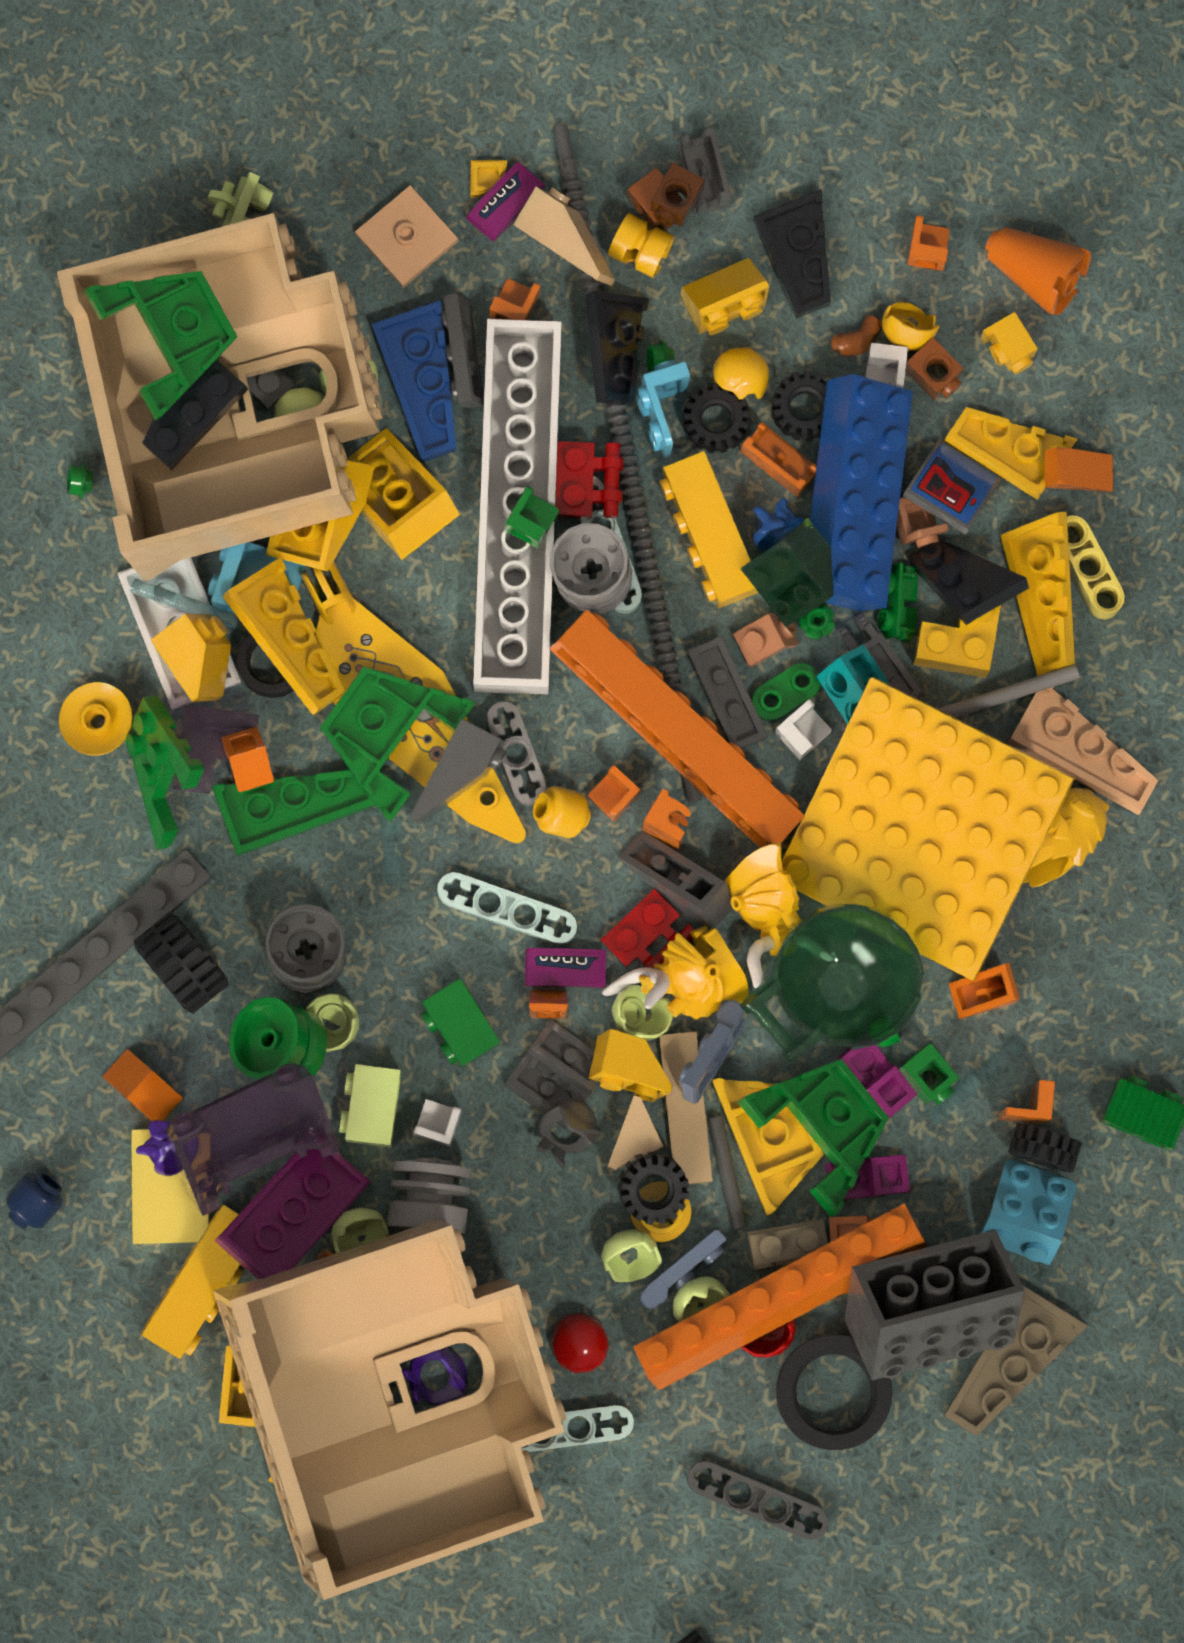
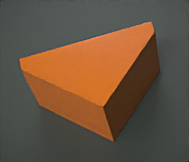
(989, 991)
(142, 1087)

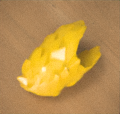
(1072, 835)

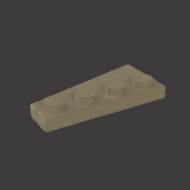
(1004, 1373)

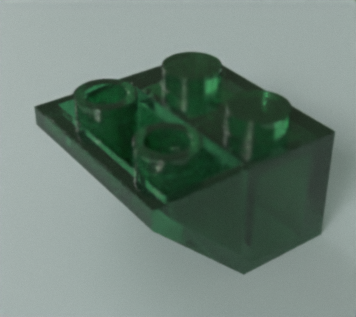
(793, 572)

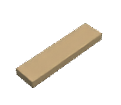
(685, 1119)

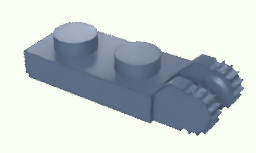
(712, 1052)
(681, 1271)

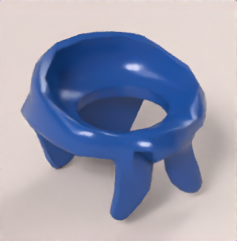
(773, 525)

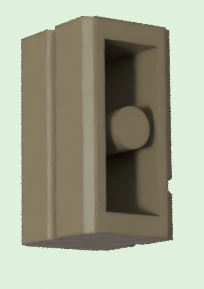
(785, 1244)

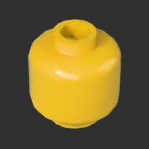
(561, 812)

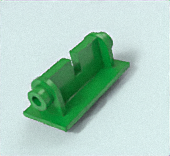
(897, 619)

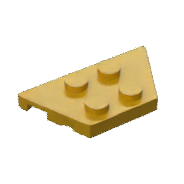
(774, 1154)

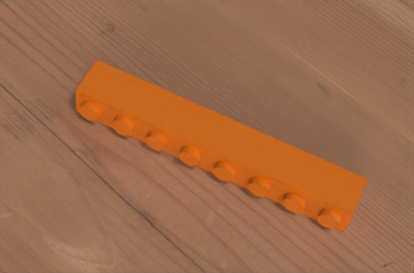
(676, 730)
(774, 1299)

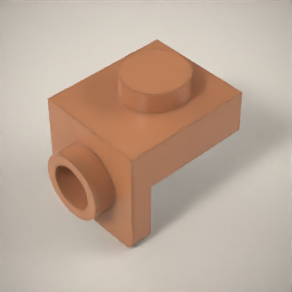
(917, 525)
(765, 638)

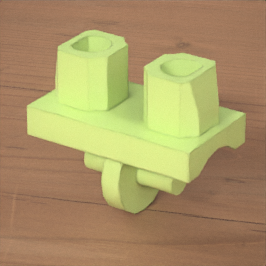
(247, 194)

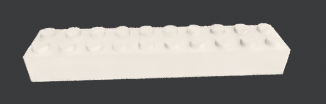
(516, 453)

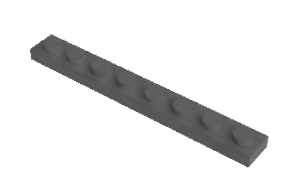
(98, 950)

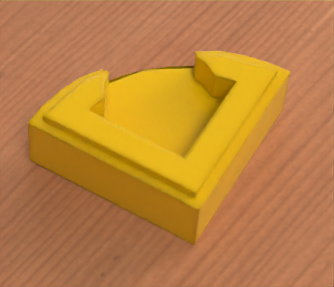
(484, 175)

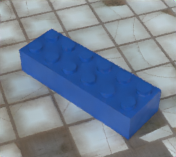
(860, 485)

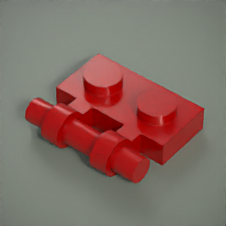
(575, 479)
(641, 928)

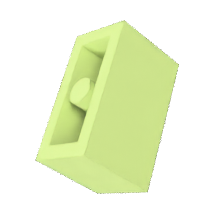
(372, 1105)

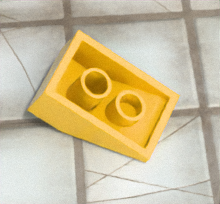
(403, 497)
(321, 542)

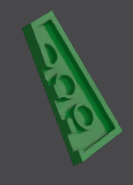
(288, 807)

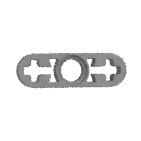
(516, 724)

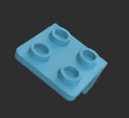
(664, 382)
(242, 562)
(1030, 1211)

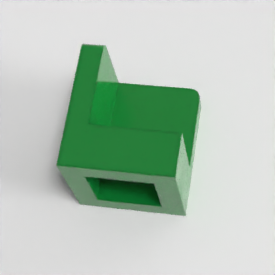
(531, 518)

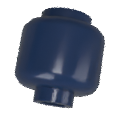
(34, 1200)

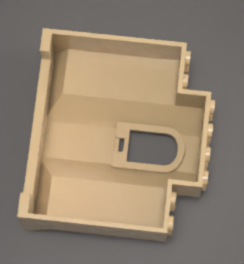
(244, 473)
(369, 1478)

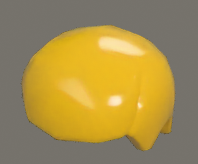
(904, 332)
(742, 372)

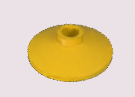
(81, 709)

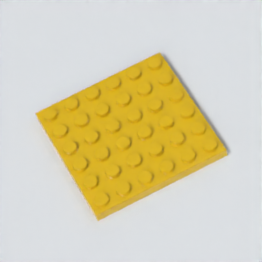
(926, 825)

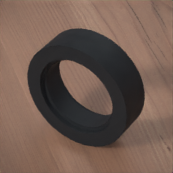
(794, 1418)

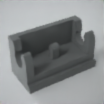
(705, 160)

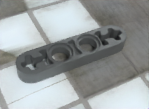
(759, 1495)

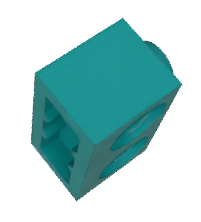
(848, 678)

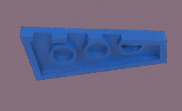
(418, 370)

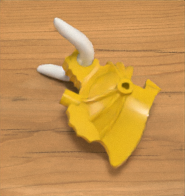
(765, 901)
(691, 974)

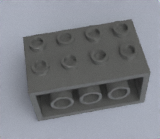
(933, 1305)

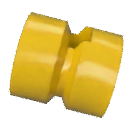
(640, 245)

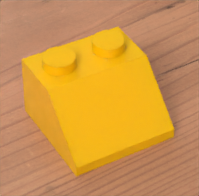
(196, 654)

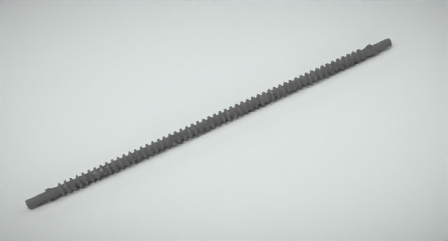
(568, 168)

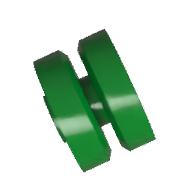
(274, 1034)

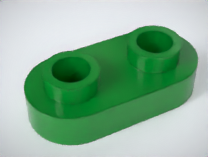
(786, 692)

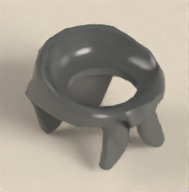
(578, 1119)

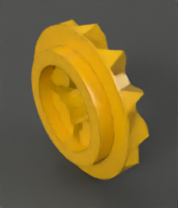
(662, 1232)

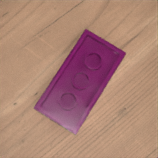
(292, 1212)

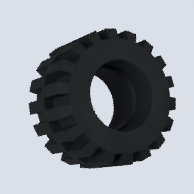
(181, 962)

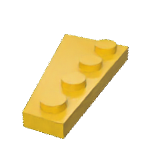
(1042, 556)
(278, 624)

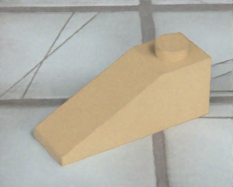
(563, 230)

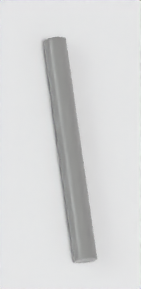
(1012, 692)

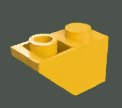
(628, 1064)

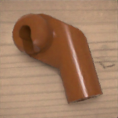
(859, 341)

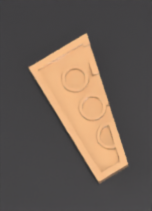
(1068, 741)

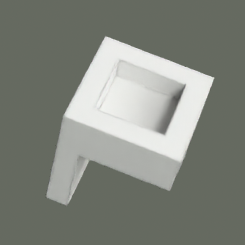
(887, 364)
(803, 730)
(438, 1123)

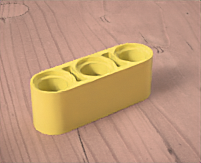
(1103, 581)

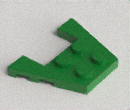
(182, 321)
(374, 720)
(156, 758)
(837, 1117)

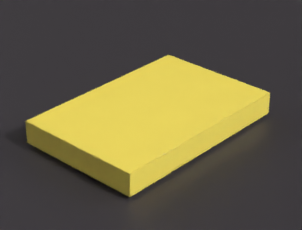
(160, 1203)

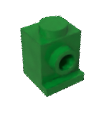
(930, 1061)

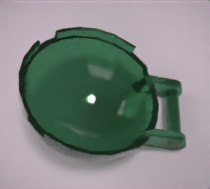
(842, 979)

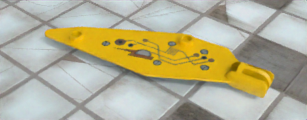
(360, 640)

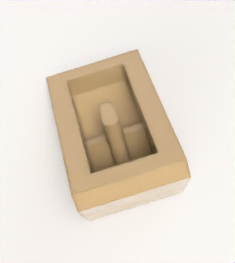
(635, 1137)

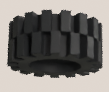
(782, 400)
(709, 439)
(1044, 1147)
(669, 1204)

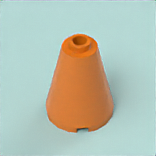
(1039, 266)

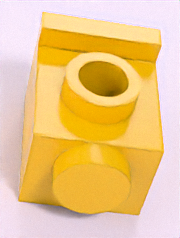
(1010, 343)

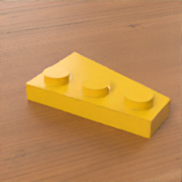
(1006, 448)

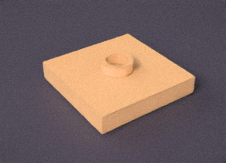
(406, 236)

